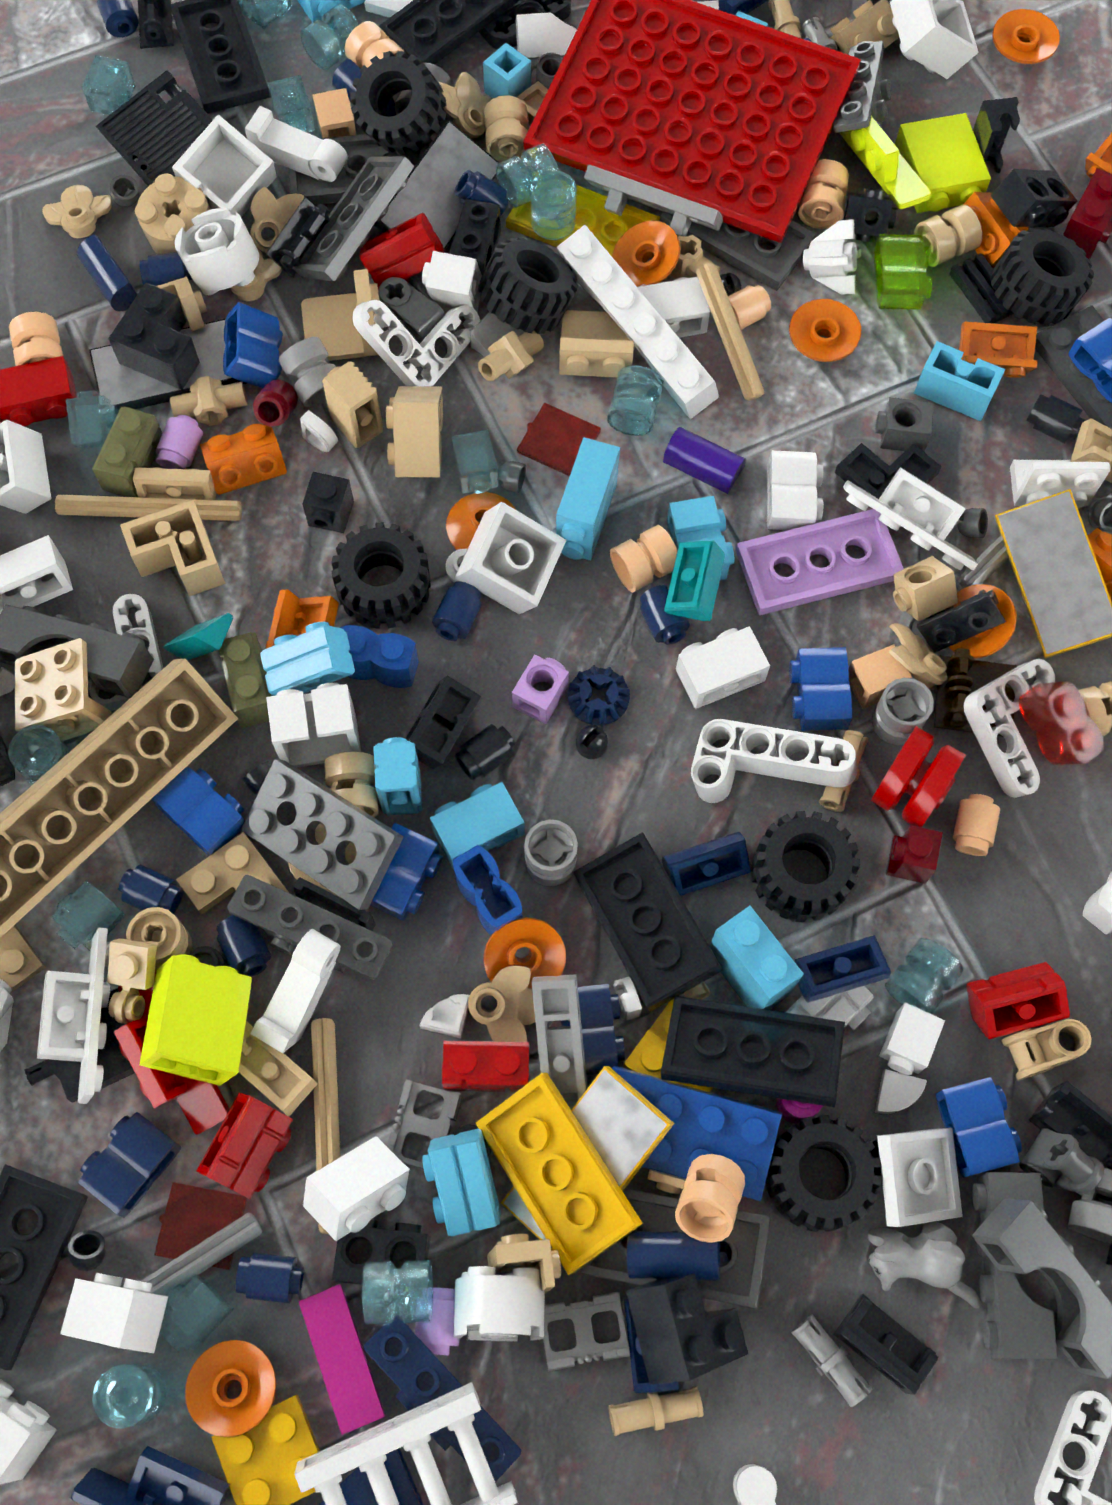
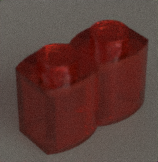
(1061, 723)

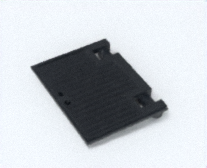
(155, 129)

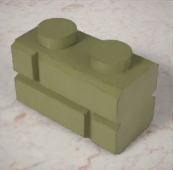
(127, 446)
(245, 678)

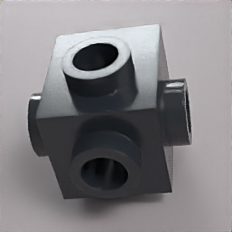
(872, 200)

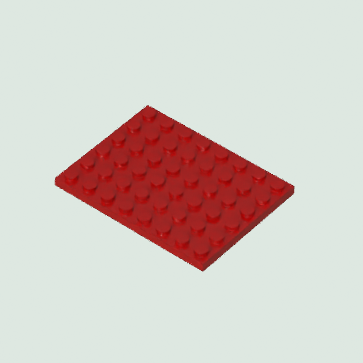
(696, 106)

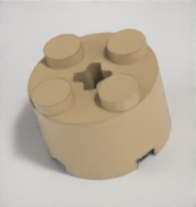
(167, 208)

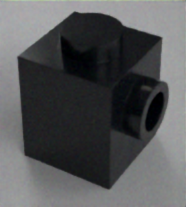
(328, 502)

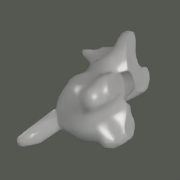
(928, 1257)

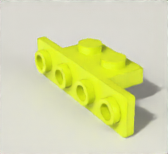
(887, 165)

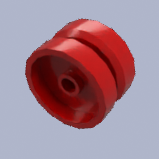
(922, 780)

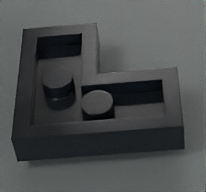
(874, 475)

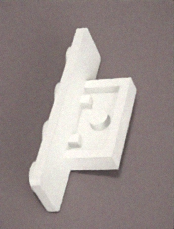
(918, 509)
(72, 1017)

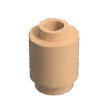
(750, 305)
(976, 825)

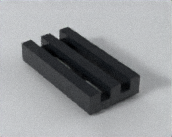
(981, 273)

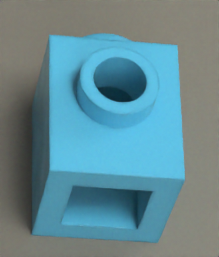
(506, 72)

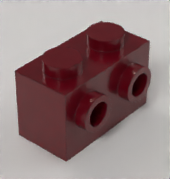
(1093, 214)

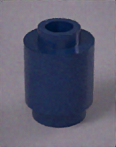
(118, 17)
(481, 188)
(163, 269)
(457, 611)
(663, 626)
(150, 889)
(243, 946)
(269, 1277)

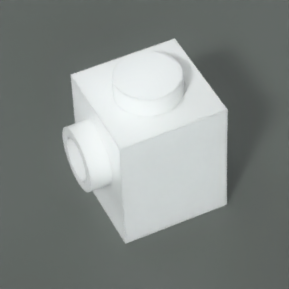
(911, 1039)

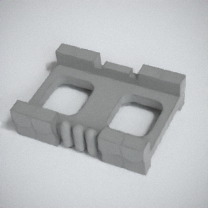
(409, 1122)
(586, 1346)

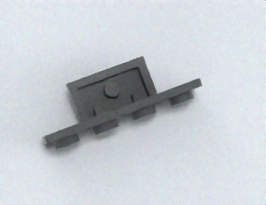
(868, 91)
(290, 918)

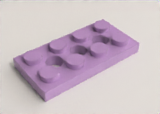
(810, 582)

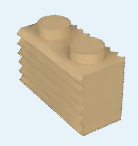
(353, 404)

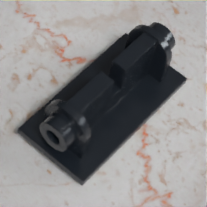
(155, 23)
(297, 235)
(962, 622)

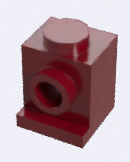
(914, 854)

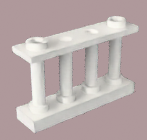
(413, 1433)

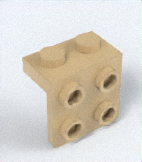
(333, 323)
(593, 345)

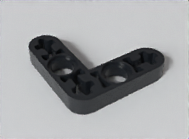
(503, 28)

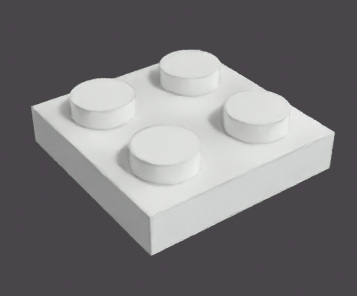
(919, 1177)

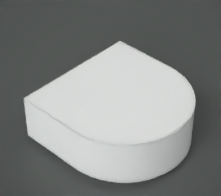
(317, 432)

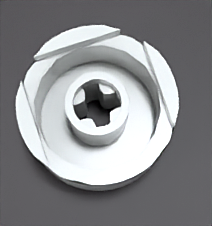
(218, 251)
(499, 1305)

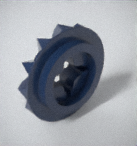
(596, 711)

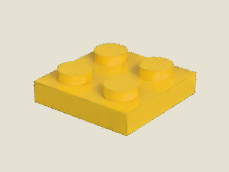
(265, 1459)

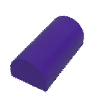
(703, 460)

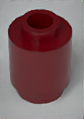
(275, 403)

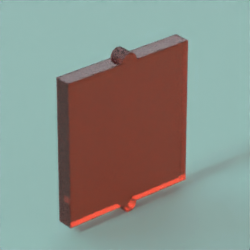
(556, 438)
(195, 1216)

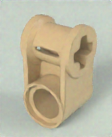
(1039, 1048)

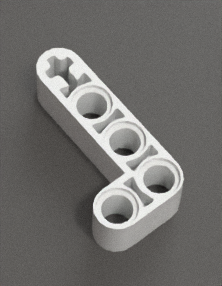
(773, 762)

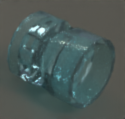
(327, 38)
(518, 174)
(553, 204)
(635, 400)
(36, 751)
(927, 972)
(397, 1292)
(129, 1395)

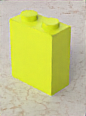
(945, 159)
(196, 1020)

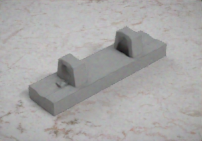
(682, 209)
(560, 1047)

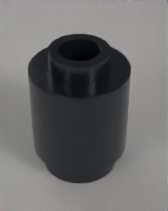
(1056, 418)
(485, 751)

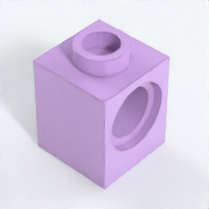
(537, 703)

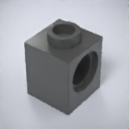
(912, 413)

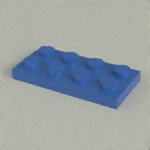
(706, 1126)

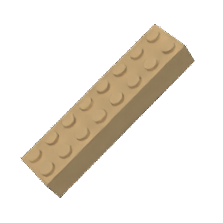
(104, 784)

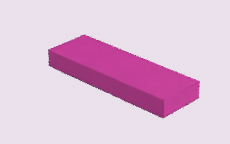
(341, 1359)

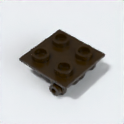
(963, 678)

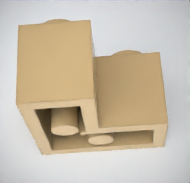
(417, 426)
(174, 539)

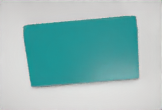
(695, 580)
(201, 638)

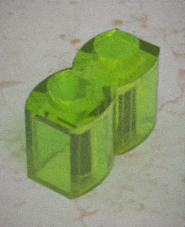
(901, 271)

